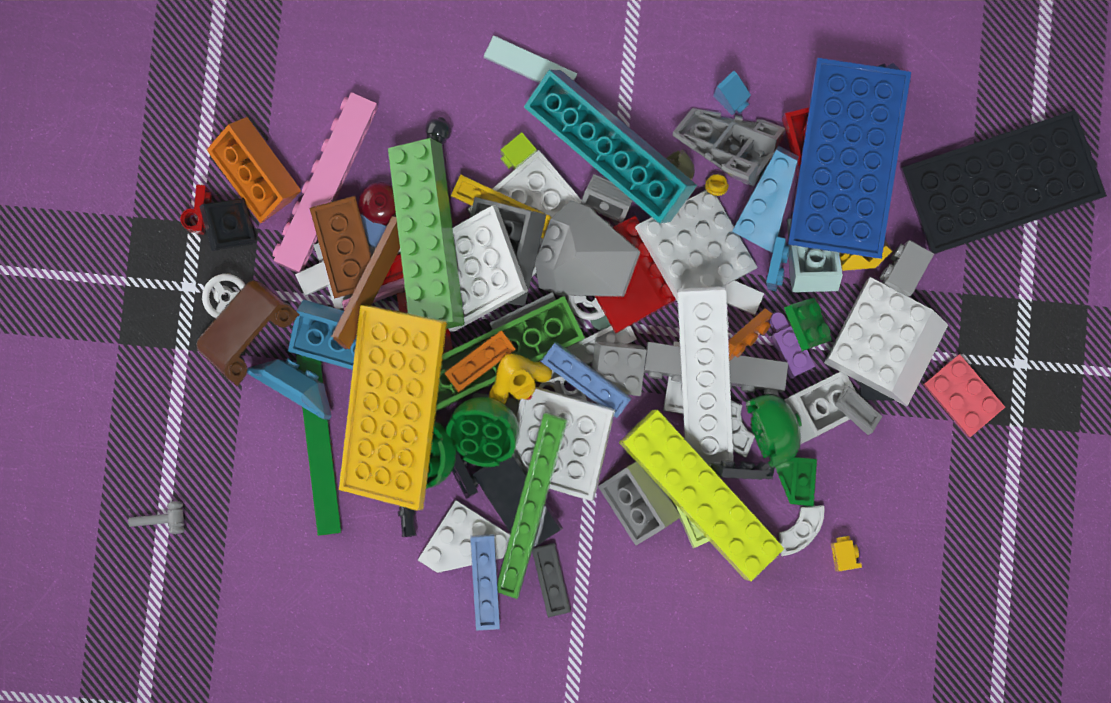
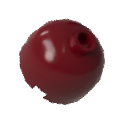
(377, 203)

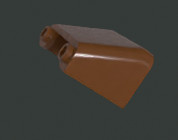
(239, 325)

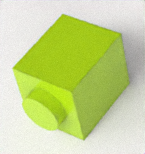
(517, 151)

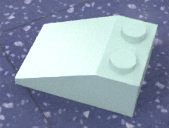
(813, 268)

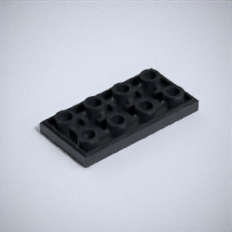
(504, 489)

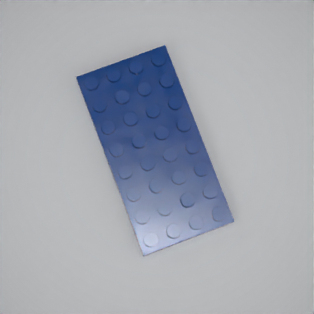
(849, 158)

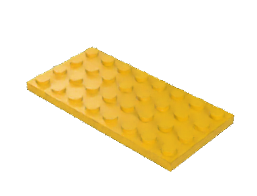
(392, 406)

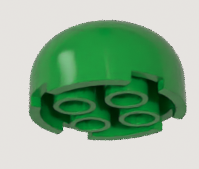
(775, 428)
(484, 431)
(441, 456)

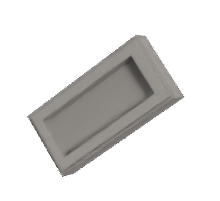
(858, 410)

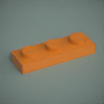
(749, 334)
(479, 361)

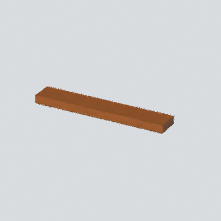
(369, 284)

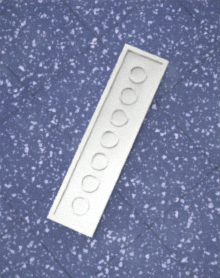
(706, 372)

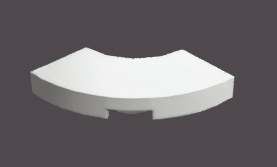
(741, 437)
(803, 531)

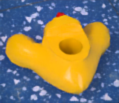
(518, 376)

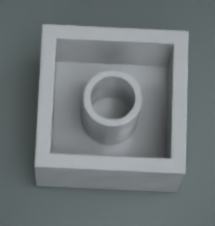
(907, 267)
(621, 365)

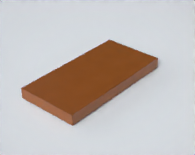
(342, 243)

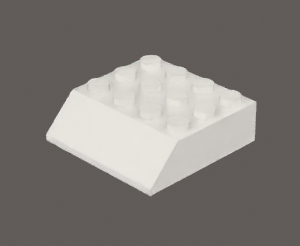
(887, 341)

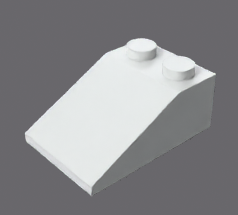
(817, 406)

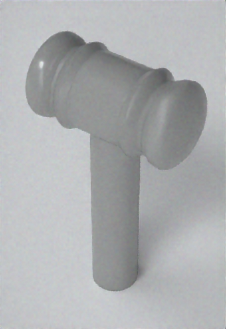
(174, 518)

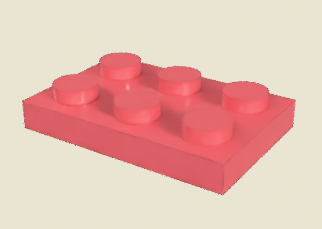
(964, 395)

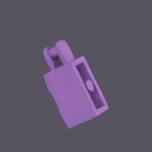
(788, 346)

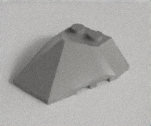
(731, 144)
(584, 255)

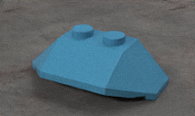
(294, 384)

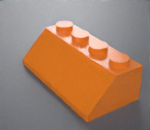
(253, 169)

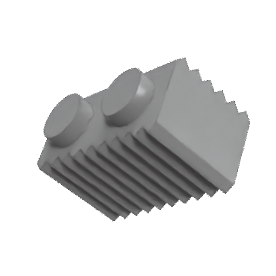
(606, 199)

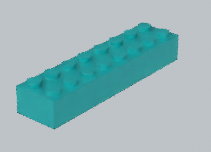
(610, 146)

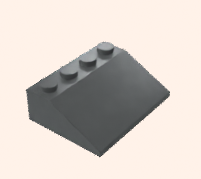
(524, 232)

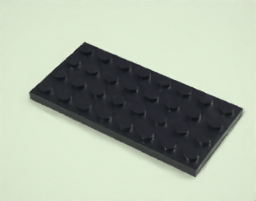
(1003, 182)

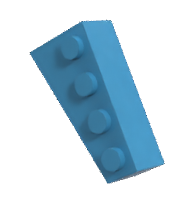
(766, 207)

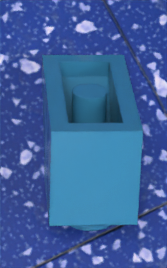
(732, 94)

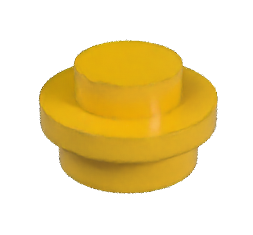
(716, 185)

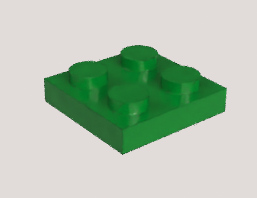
(808, 324)

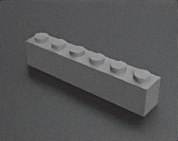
(744, 371)

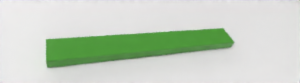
(531, 505)

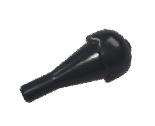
(438, 130)

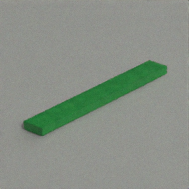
(320, 461)

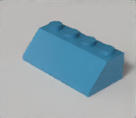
(314, 338)

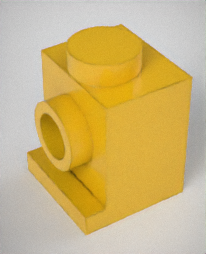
(845, 554)

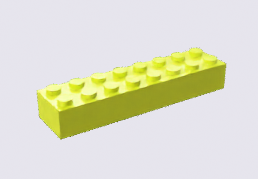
(701, 495)

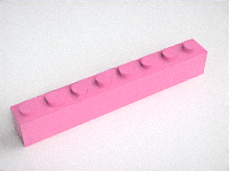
(326, 181)

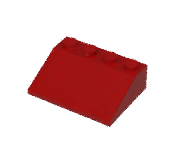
(646, 290)

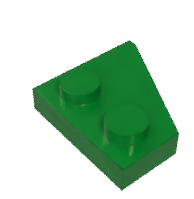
(799, 480)

